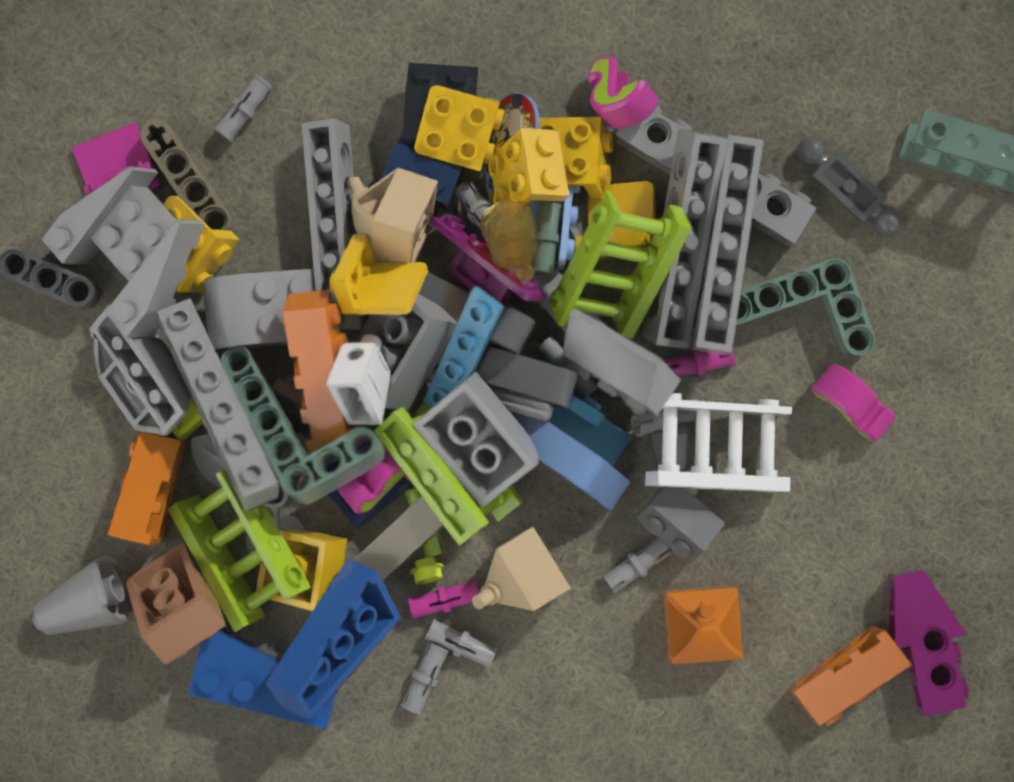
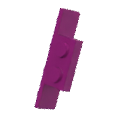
(476, 268)

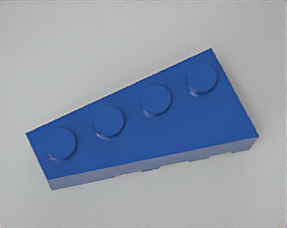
(334, 639)
(237, 674)

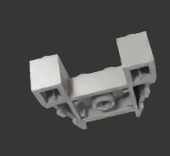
(137, 238)

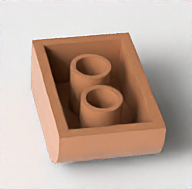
(173, 604)

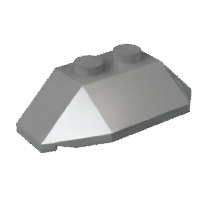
(140, 377)

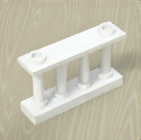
(734, 476)

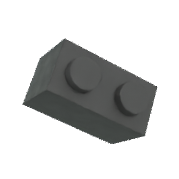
(680, 522)

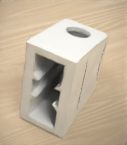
(360, 381)

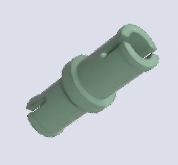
(547, 238)

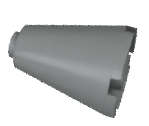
(86, 600)

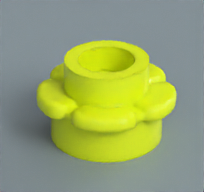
(427, 571)

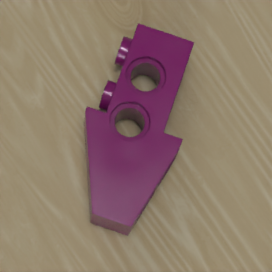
(913, 612)

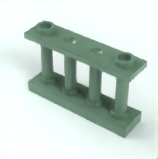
(961, 149)

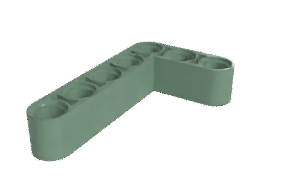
(817, 288)
(284, 436)

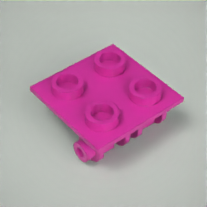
(110, 155)

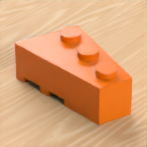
(147, 489)
(849, 675)

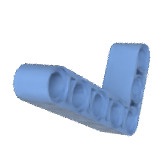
(575, 461)

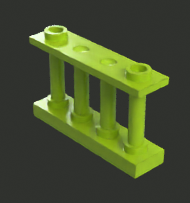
(640, 286)
(436, 481)
(217, 563)

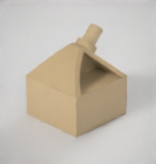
(394, 214)
(522, 575)

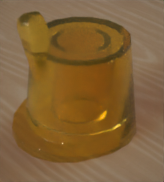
(511, 236)

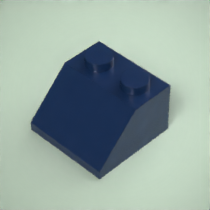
(445, 173)

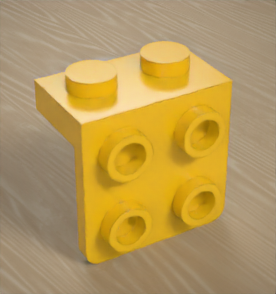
(458, 127)
(584, 151)
(529, 167)
(632, 199)
(212, 250)
(375, 286)

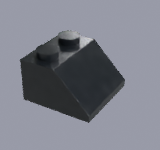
(420, 80)

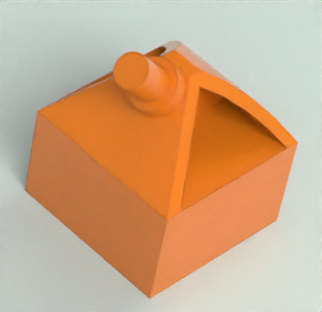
(703, 625)

